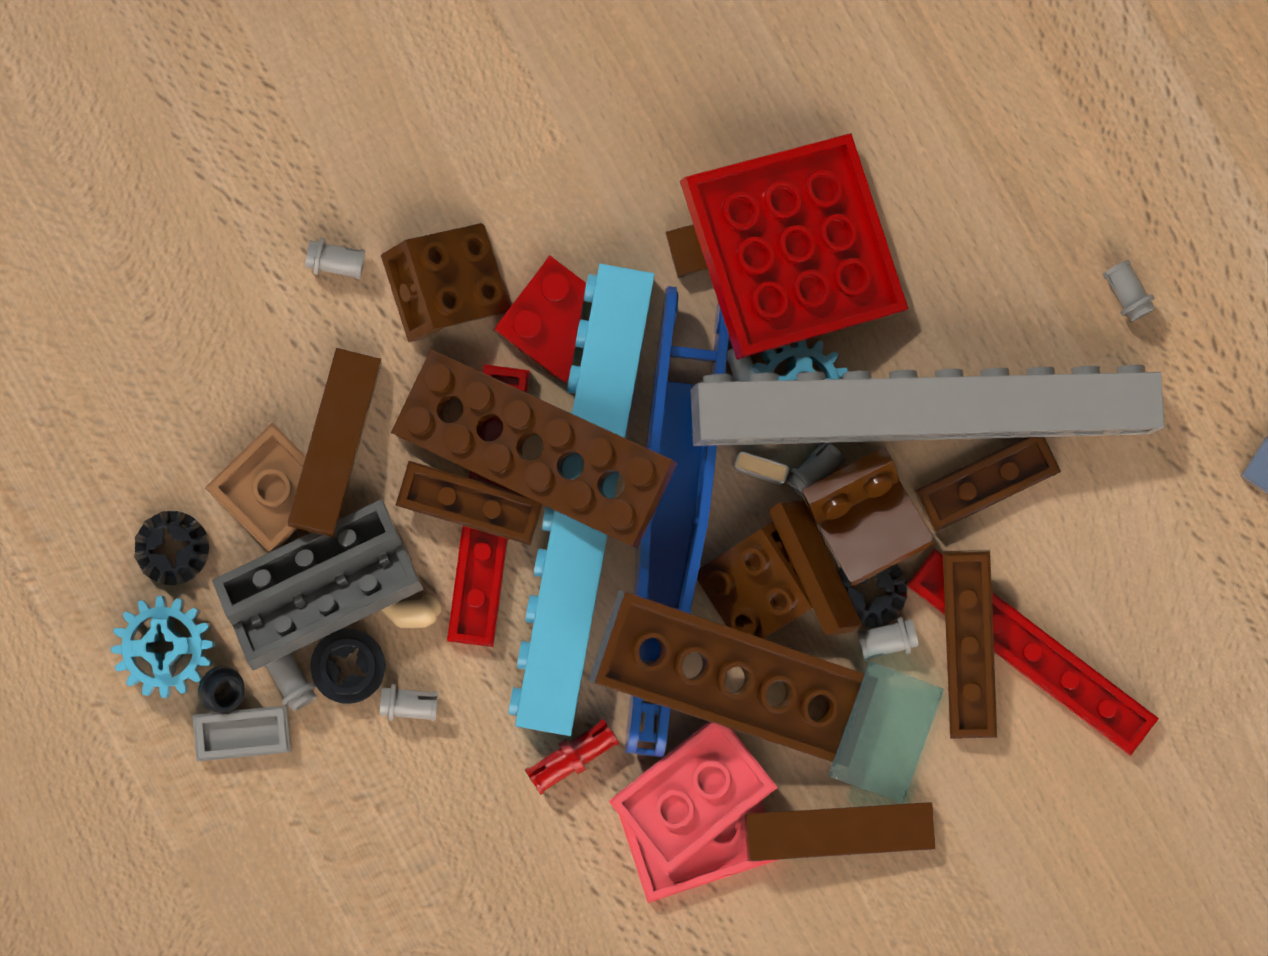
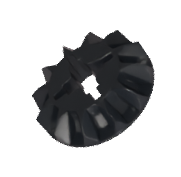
(189, 559)
(882, 608)
(326, 672)

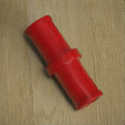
(571, 756)

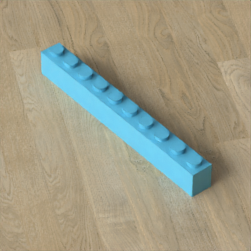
(574, 550)

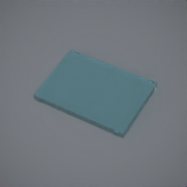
(886, 732)

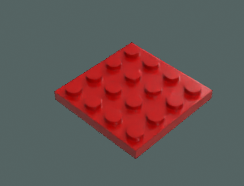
(793, 245)

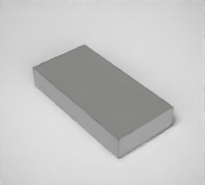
(242, 733)

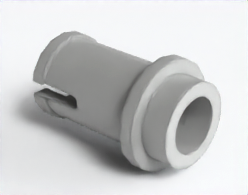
(334, 259)
(1129, 291)
(816, 467)
(888, 639)
(291, 682)
(408, 703)

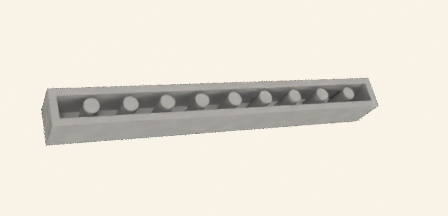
(926, 407)

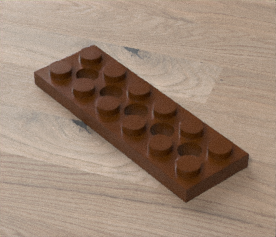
(562, 435)
(705, 695)

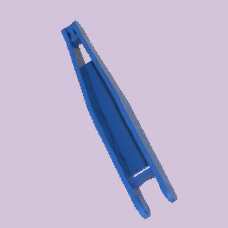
(676, 534)

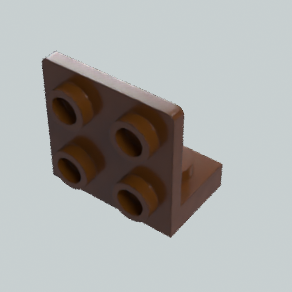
(444, 280)
(867, 516)
(755, 585)

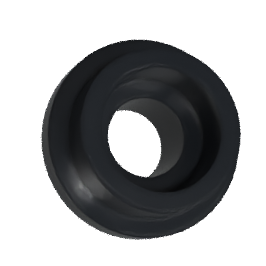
(229, 697)

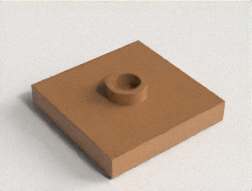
(262, 486)

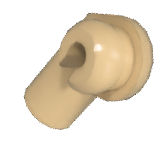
(414, 612)

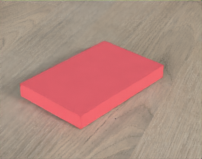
(692, 795)
(716, 860)

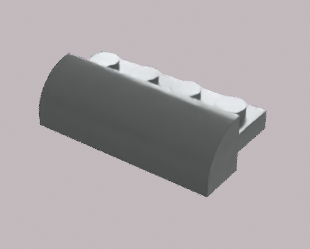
(317, 585)

